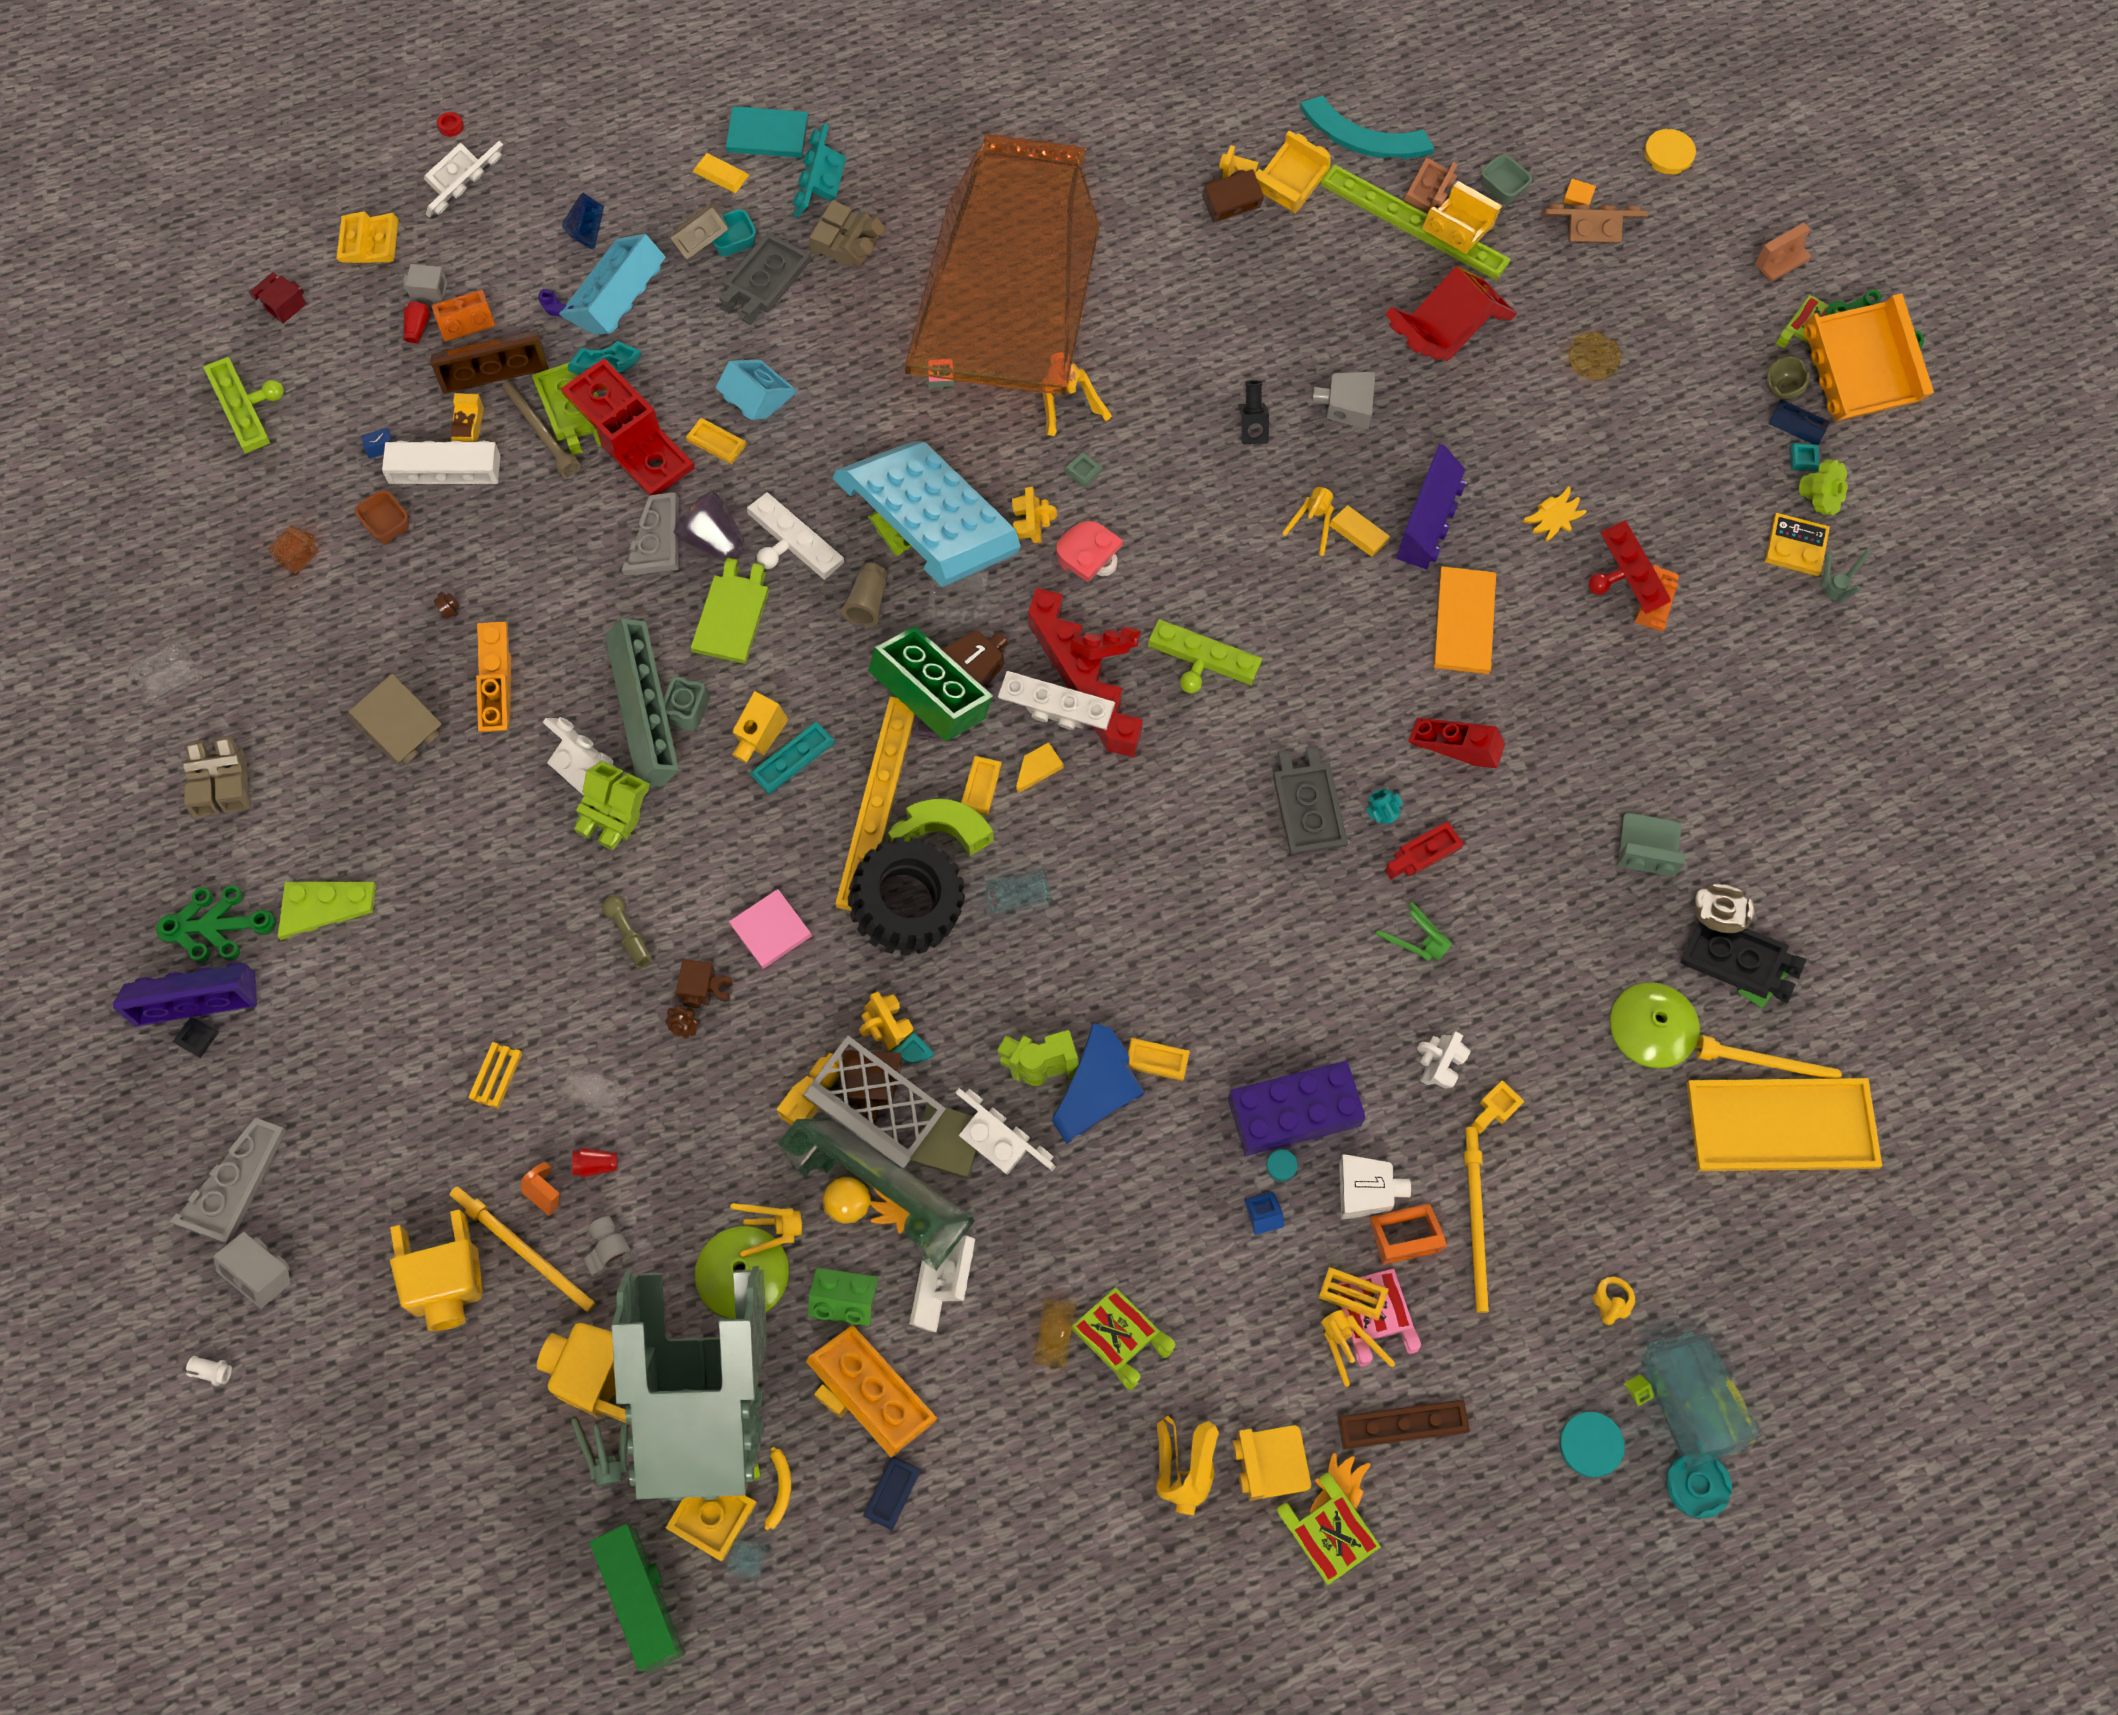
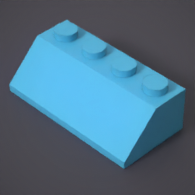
(614, 284)

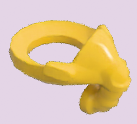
(1617, 1308)

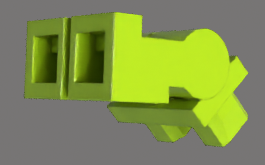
(610, 804)
(1041, 1061)

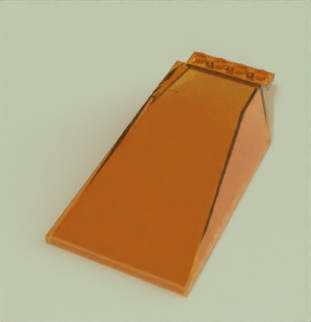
(1010, 270)

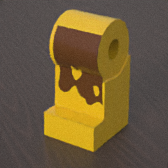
(466, 417)

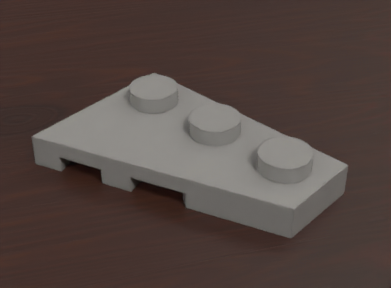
(656, 544)

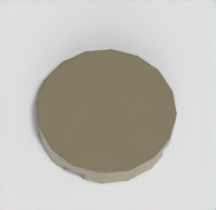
(1723, 908)

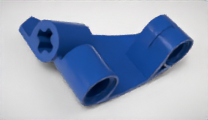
(1098, 1085)

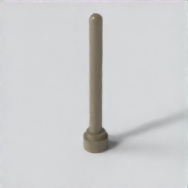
(564, 461)

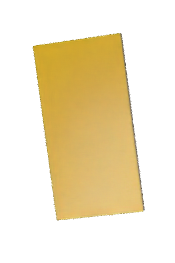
(1783, 1124)

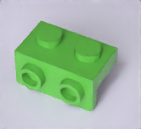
(842, 1296)

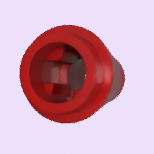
(415, 321)
(592, 1162)

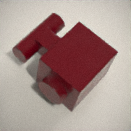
(279, 296)

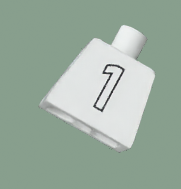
(1368, 1186)

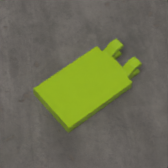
(563, 416)
(731, 614)

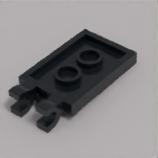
(1744, 961)

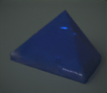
(584, 220)

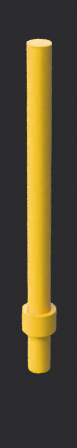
(1473, 1160)
(478, 1211)

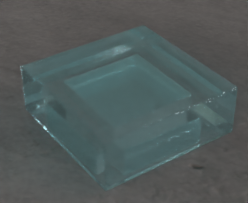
(747, 1559)

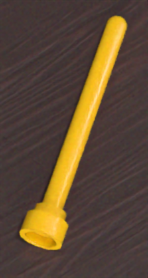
(1712, 1050)

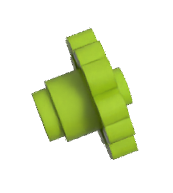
(1826, 487)

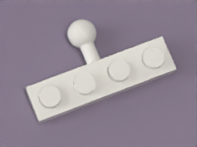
(793, 536)

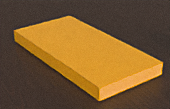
(1465, 620)
(871, 1390)

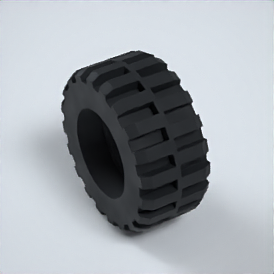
(918, 862)

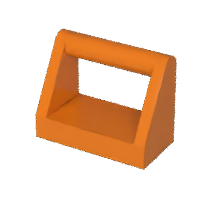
(1409, 1249)

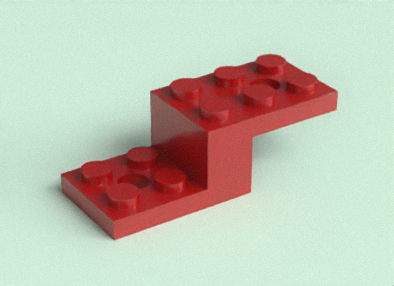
(627, 428)

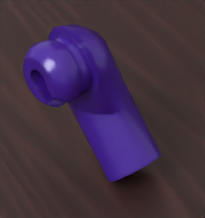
(551, 303)

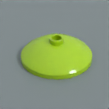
(1646, 1039)
(717, 1263)

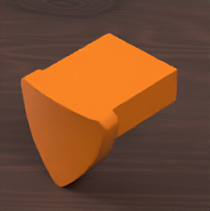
(539, 1190)

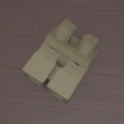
(845, 235)
(215, 778)

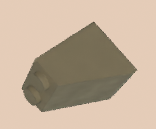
(394, 720)

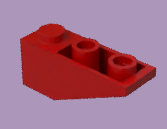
(1466, 742)

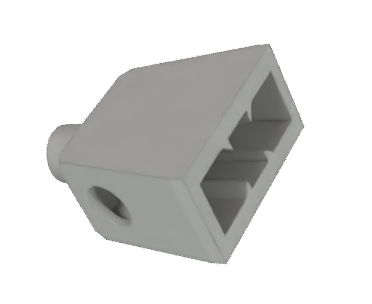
(1348, 398)

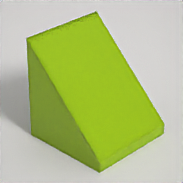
(1638, 1388)

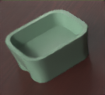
(1505, 179)
(685, 703)

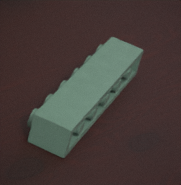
(641, 702)

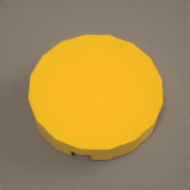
(1670, 151)

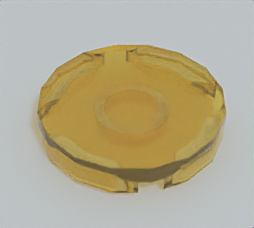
(1592, 363)

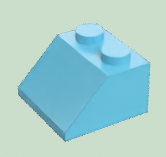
(754, 388)

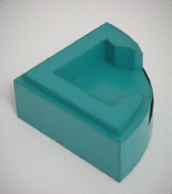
(914, 1050)

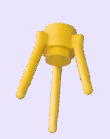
(1317, 504)
(786, 1223)
(1338, 1330)

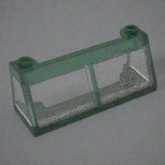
(933, 1220)

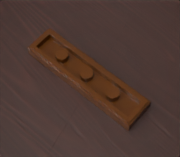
(1403, 1424)

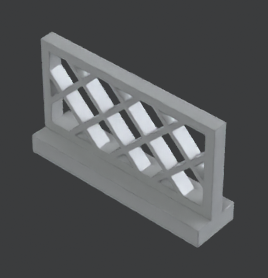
(856, 1122)

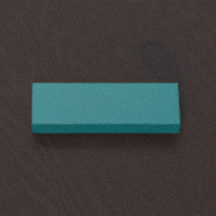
(792, 757)

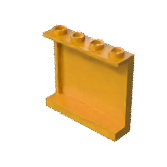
(1868, 359)

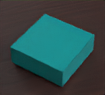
(1804, 457)

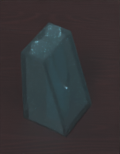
(1699, 1399)

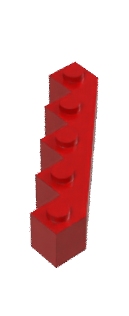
(1079, 672)

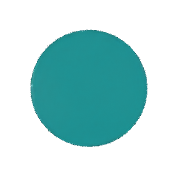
(1281, 1165)

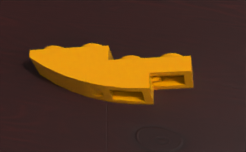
(493, 677)

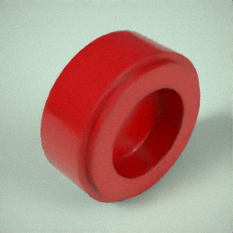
(450, 124)

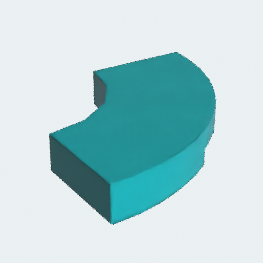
(618, 355)

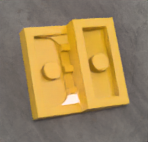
(367, 238)

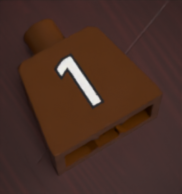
(979, 655)

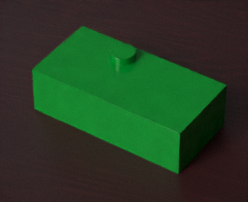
(930, 683)
(637, 1598)

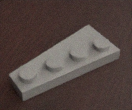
(227, 1194)

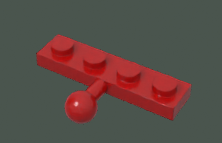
(1633, 567)

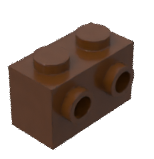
(1232, 195)

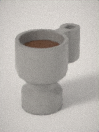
(609, 1246)

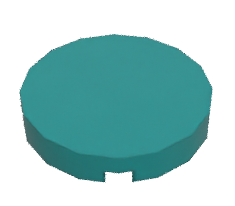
(1591, 1444)
(1699, 1495)

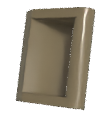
(699, 230)

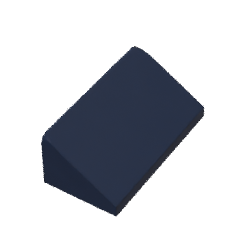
(1799, 422)

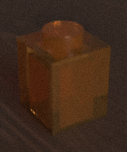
(294, 549)

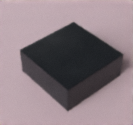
(195, 1037)

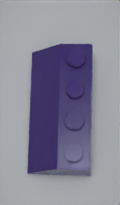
(1432, 509)
(187, 994)

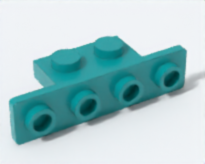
(821, 172)

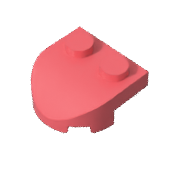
(1087, 549)

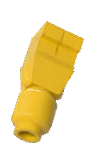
(798, 1107)

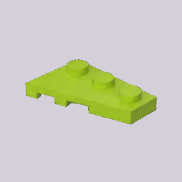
(322, 903)

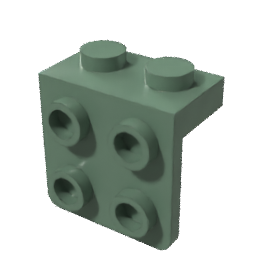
(1650, 845)

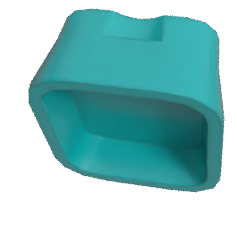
(739, 235)

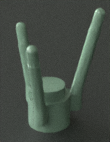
(1839, 585)
(607, 1469)

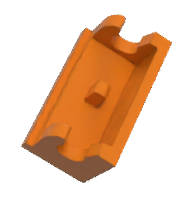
(1658, 618)

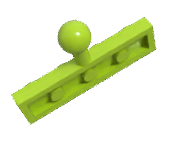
(238, 403)
(1203, 654)

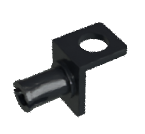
(1254, 412)

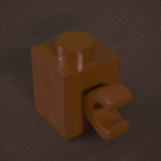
(698, 981)

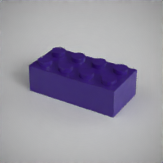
(1296, 1108)

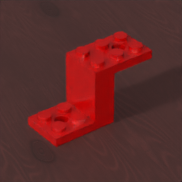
(1450, 315)

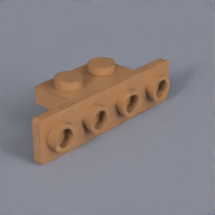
(1595, 225)

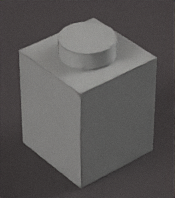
(425, 283)

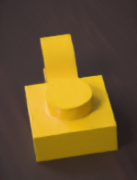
(1499, 1105)

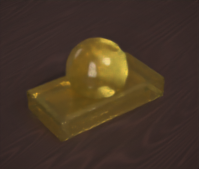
(1055, 1334)

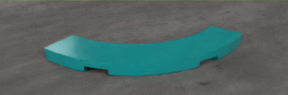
(1364, 140)

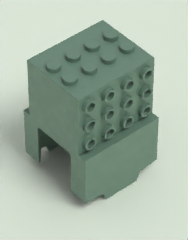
(690, 1397)

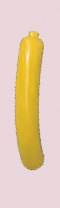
(784, 1489)

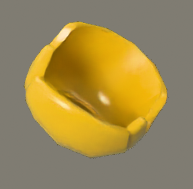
(846, 1200)

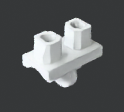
(1438, 1056)

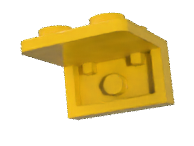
(1272, 1462)

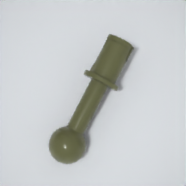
(633, 942)

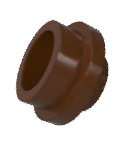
(447, 604)

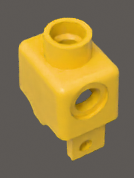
(438, 1278)
(582, 1370)

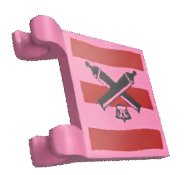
(1392, 1320)

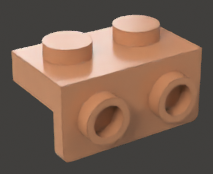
(1430, 184)

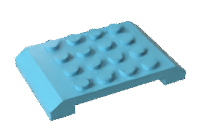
(932, 510)

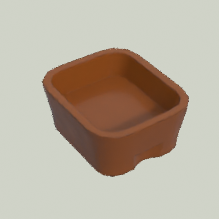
(382, 516)

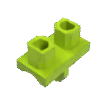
(892, 538)

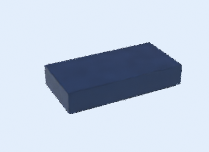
(892, 1493)

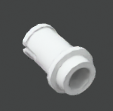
(209, 1370)

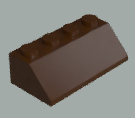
(489, 361)

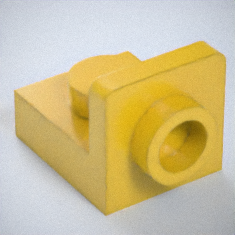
(1231, 163)

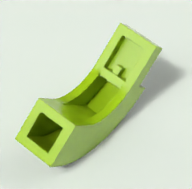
(946, 817)

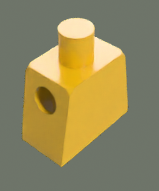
(758, 726)

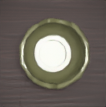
(1788, 372)

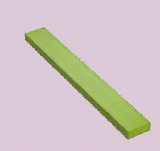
(1408, 219)

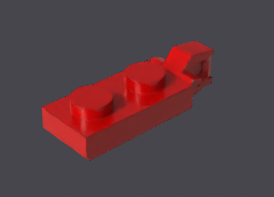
(1106, 644)
(1425, 851)

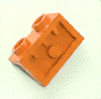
(463, 315)

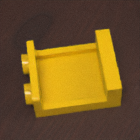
(1294, 172)
(1462, 218)

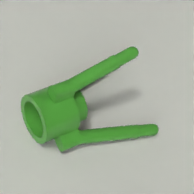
(1435, 943)

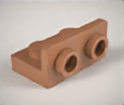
(1784, 253)

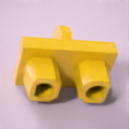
(1035, 514)
(881, 1024)

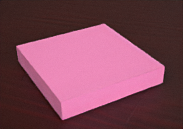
(770, 929)

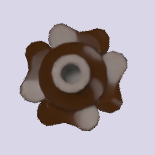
(681, 1021)

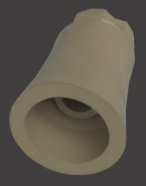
(866, 596)

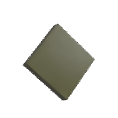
(943, 1146)

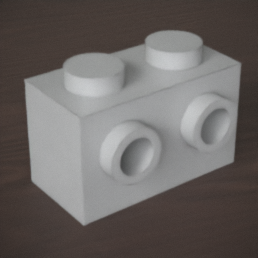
(252, 1269)

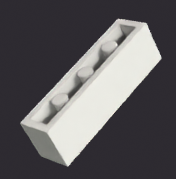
(441, 462)

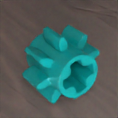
(1384, 806)

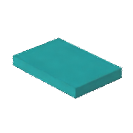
(767, 132)

